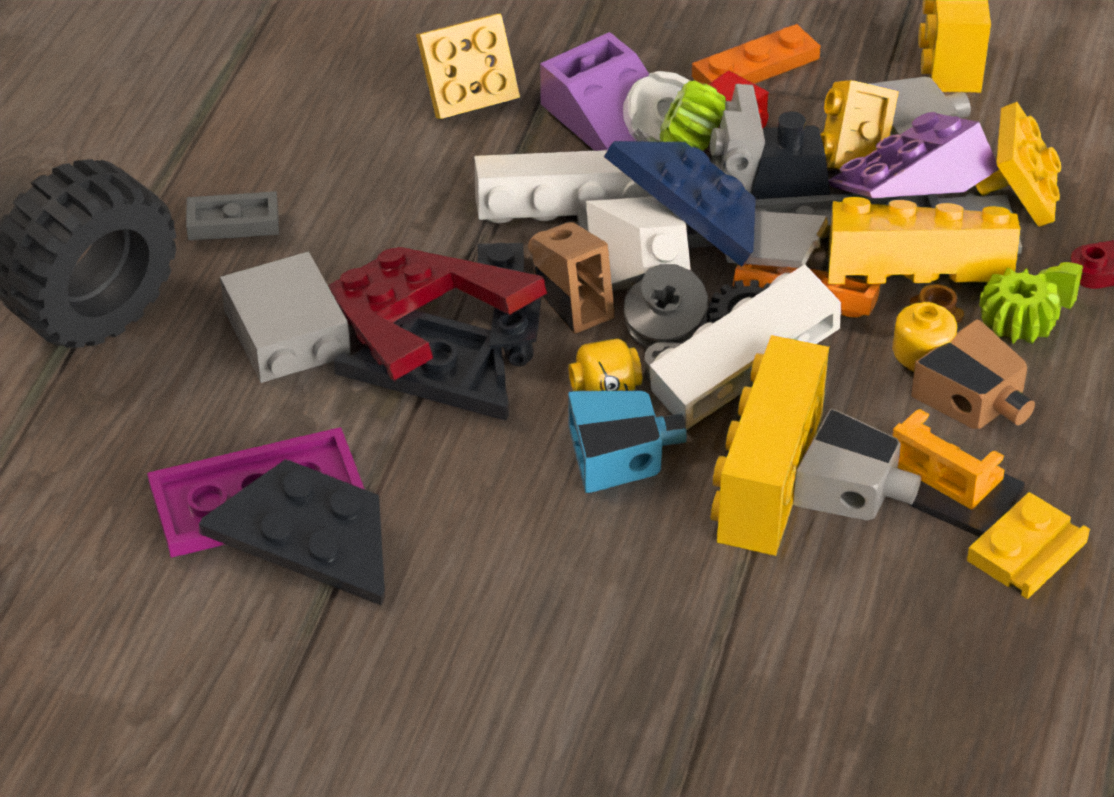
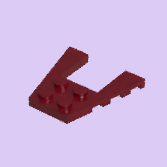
(410, 278)

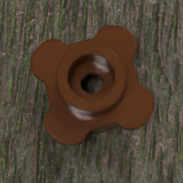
(941, 296)

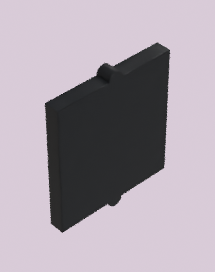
(974, 521)

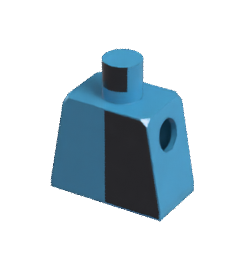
(619, 436)

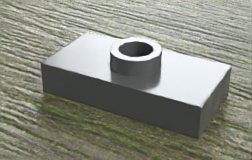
(232, 216)

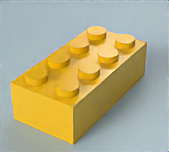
(769, 444)

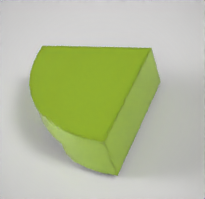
(1067, 279)

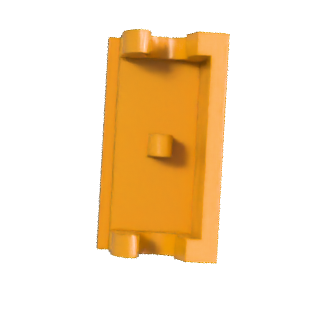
(944, 464)

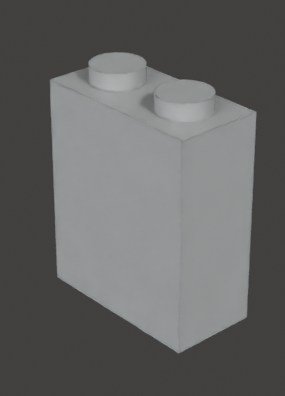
(285, 316)

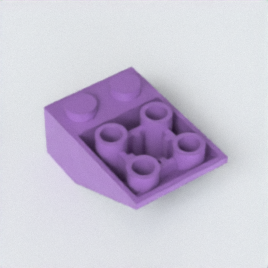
(589, 89)
(929, 158)

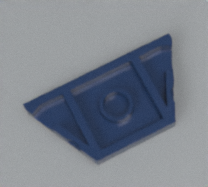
(692, 190)

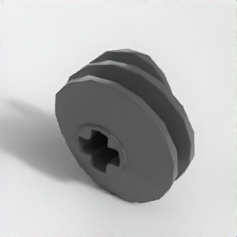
(665, 306)

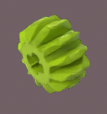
(693, 115)
(1020, 305)

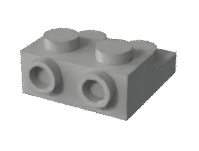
(740, 139)

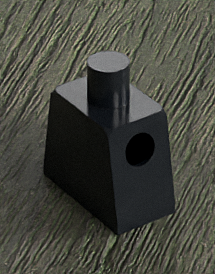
(791, 161)

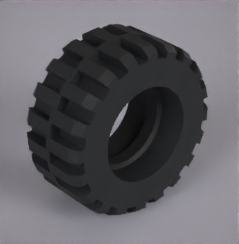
(51, 230)

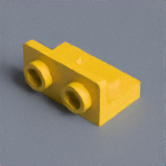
(856, 120)

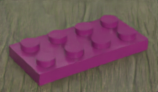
(196, 488)

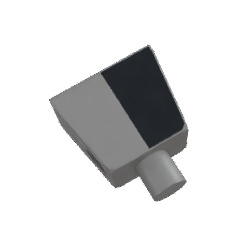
(852, 470)

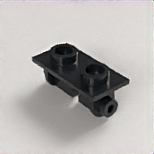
(516, 332)

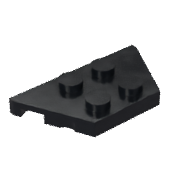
(459, 375)
(308, 527)

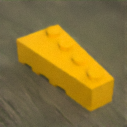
(920, 241)

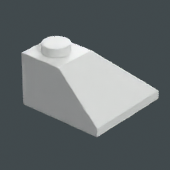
(638, 237)

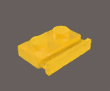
(1027, 545)

